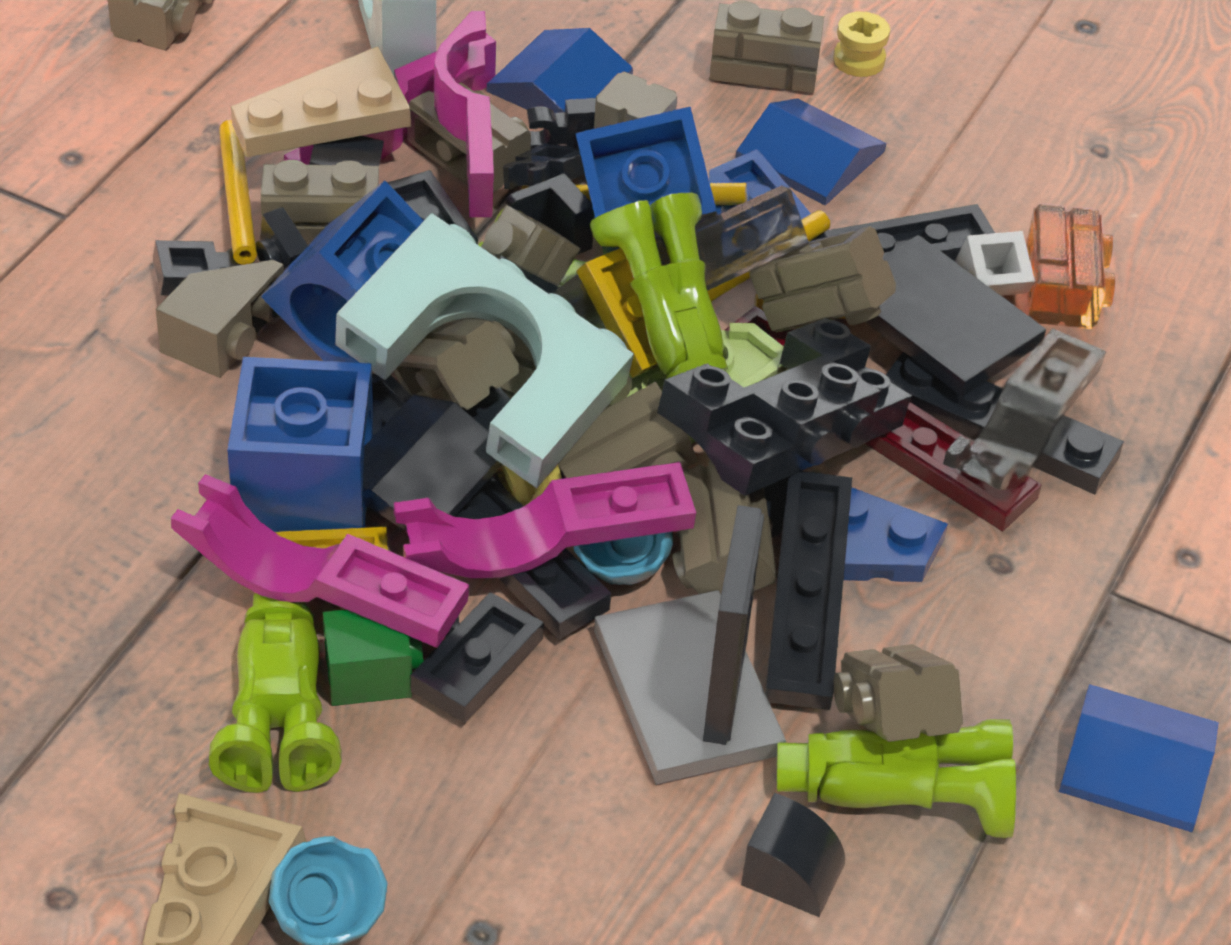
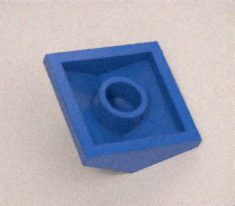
(557, 69)
(811, 148)
(1140, 758)

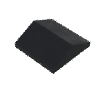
(426, 453)

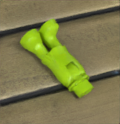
(672, 296)
(276, 690)
(870, 772)

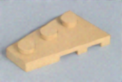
(217, 874)

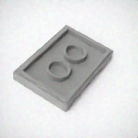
(663, 677)

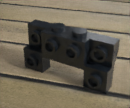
(791, 418)

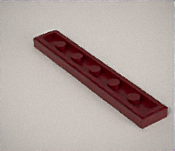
(921, 450)

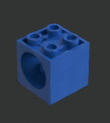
(645, 162)
(338, 266)
(301, 442)

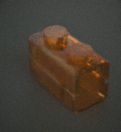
(1069, 266)

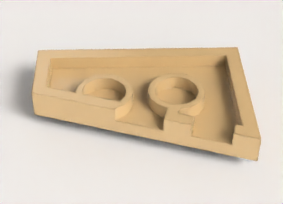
(322, 107)

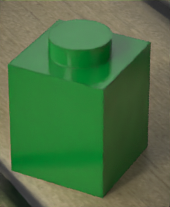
(367, 659)

